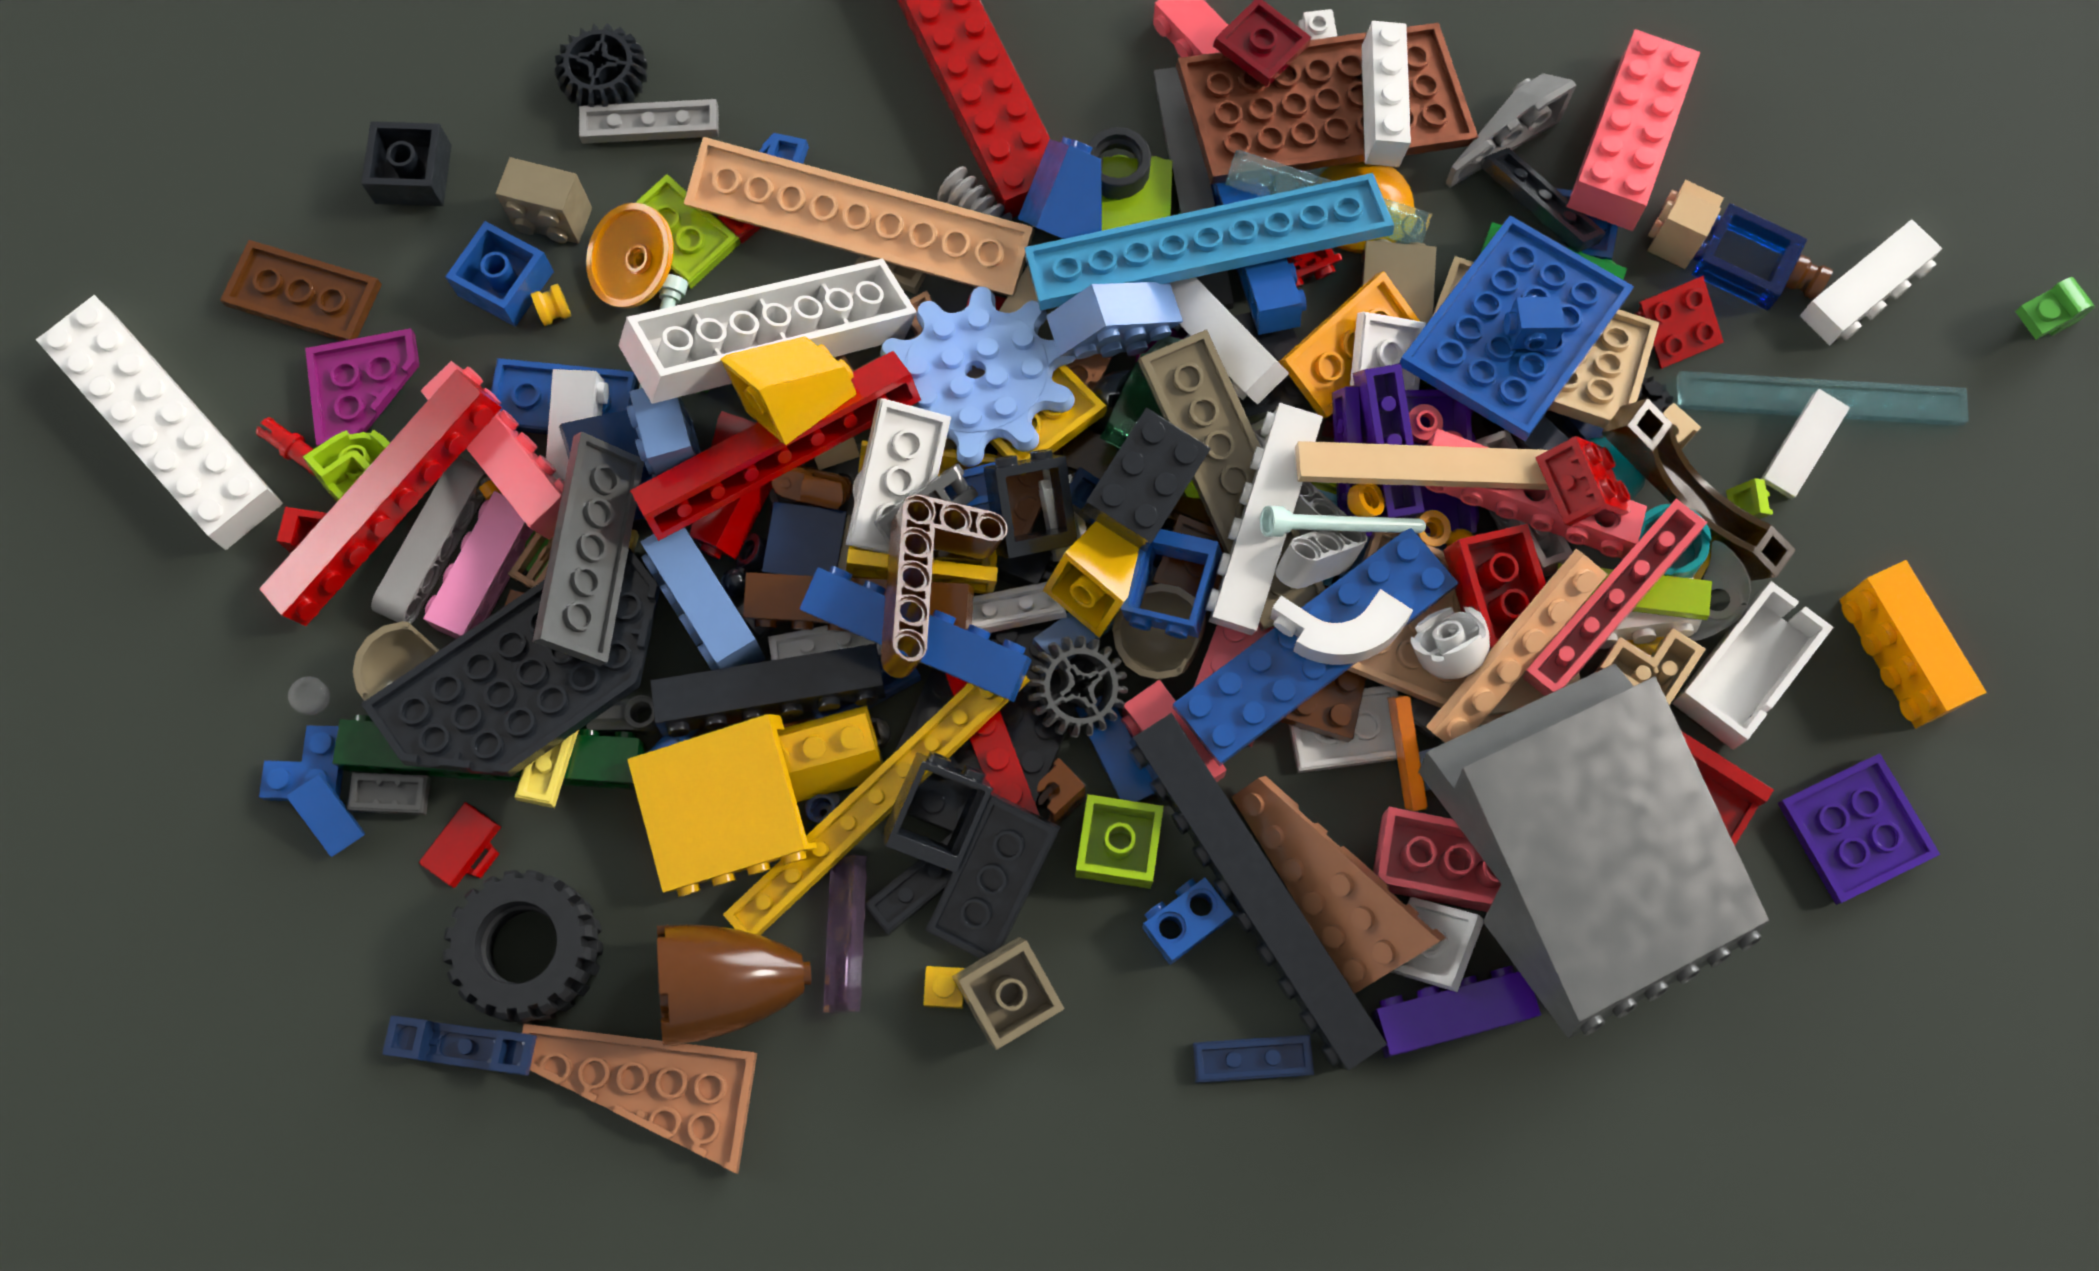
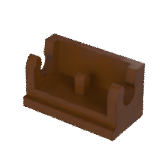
(1064, 792)

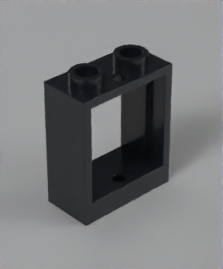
(998, 500)
(924, 848)

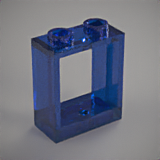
(1736, 280)

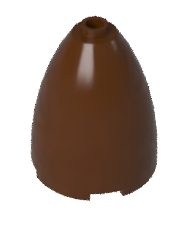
(722, 980)

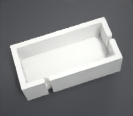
(1752, 666)

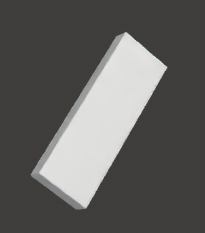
(1805, 443)

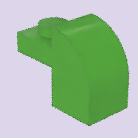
(2055, 309)

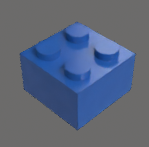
(499, 273)

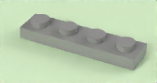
(649, 121)

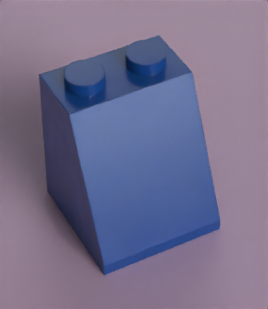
(1065, 191)

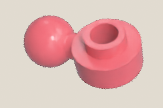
(1419, 432)

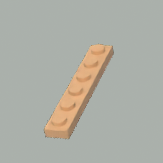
(1518, 647)

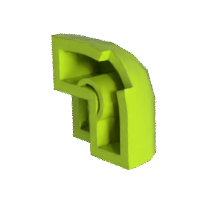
(344, 459)

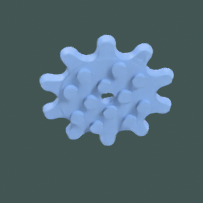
(1015, 367)

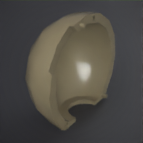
(1153, 651)
(388, 656)

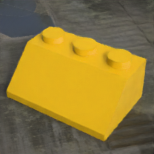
(830, 753)

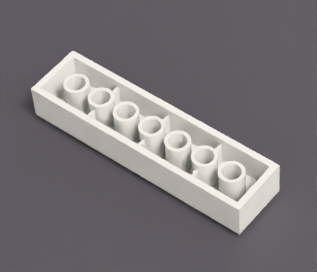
(842, 308)
(159, 422)

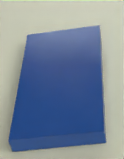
(526, 390)

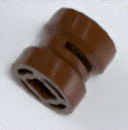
(1809, 277)

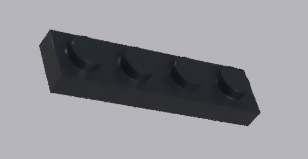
(1542, 200)

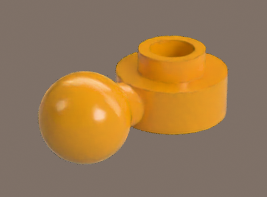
(1365, 500)
(1440, 529)

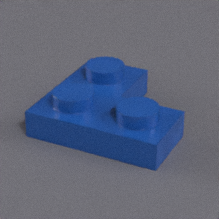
(285, 776)

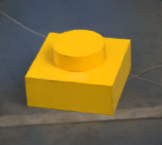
(941, 988)

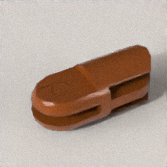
(813, 487)

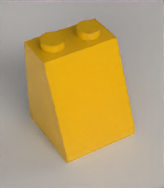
(789, 385)
(1094, 577)

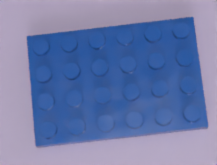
(1465, 340)

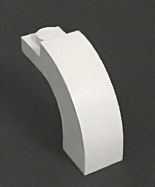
(1344, 641)

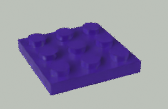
(1858, 829)

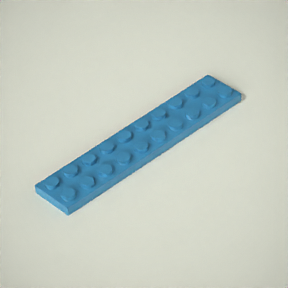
(1211, 239)

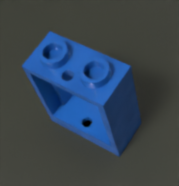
(1179, 547)

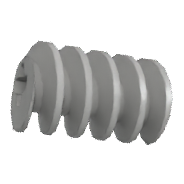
(960, 191)

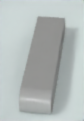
(430, 542)

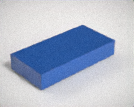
(325, 814)

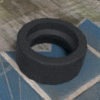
(1132, 142)

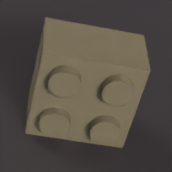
(544, 200)
(1008, 992)

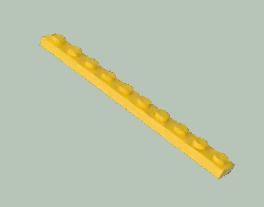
(862, 810)

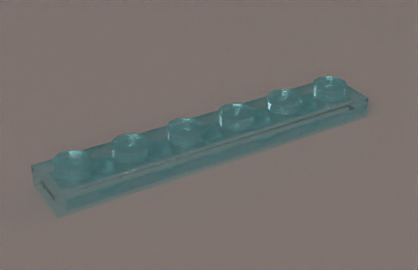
(1267, 177)

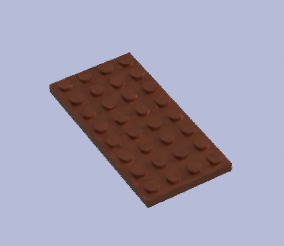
(1316, 104)

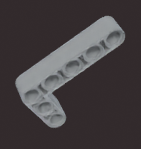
(1317, 553)

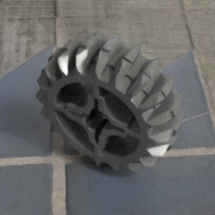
(1104, 669)

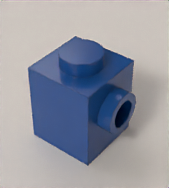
(1535, 323)

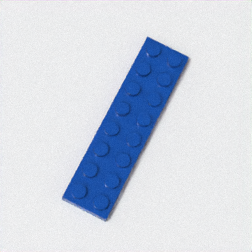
(1273, 681)

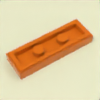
(1407, 752)

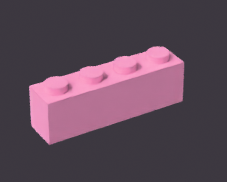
(481, 569)

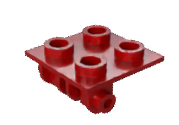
(1684, 320)

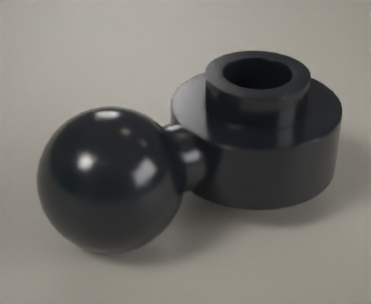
(748, 560)

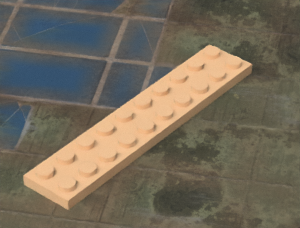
(859, 216)

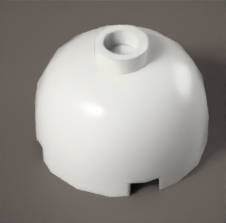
(1452, 643)

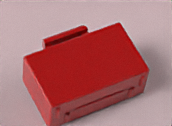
(461, 846)

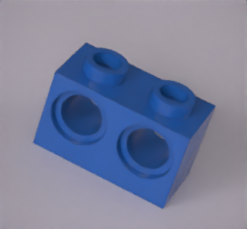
(1192, 927)

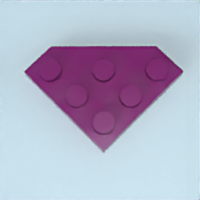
(357, 380)

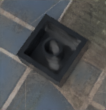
(406, 163)

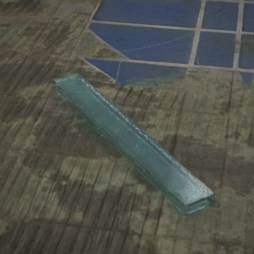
(1791, 395)

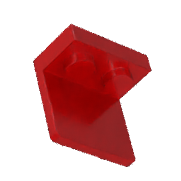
(1582, 480)

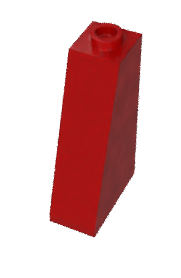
(729, 526)

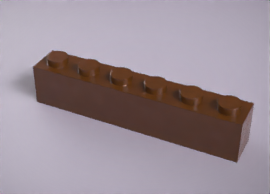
(779, 597)

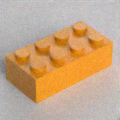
(1910, 645)

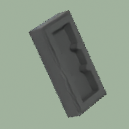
(389, 793)

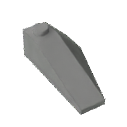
(1525, 114)

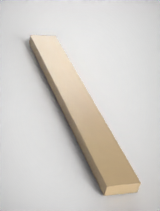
(1418, 465)

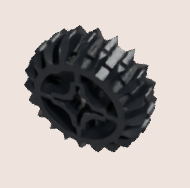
(592, 58)

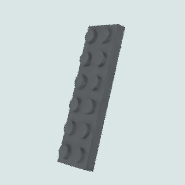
(589, 550)

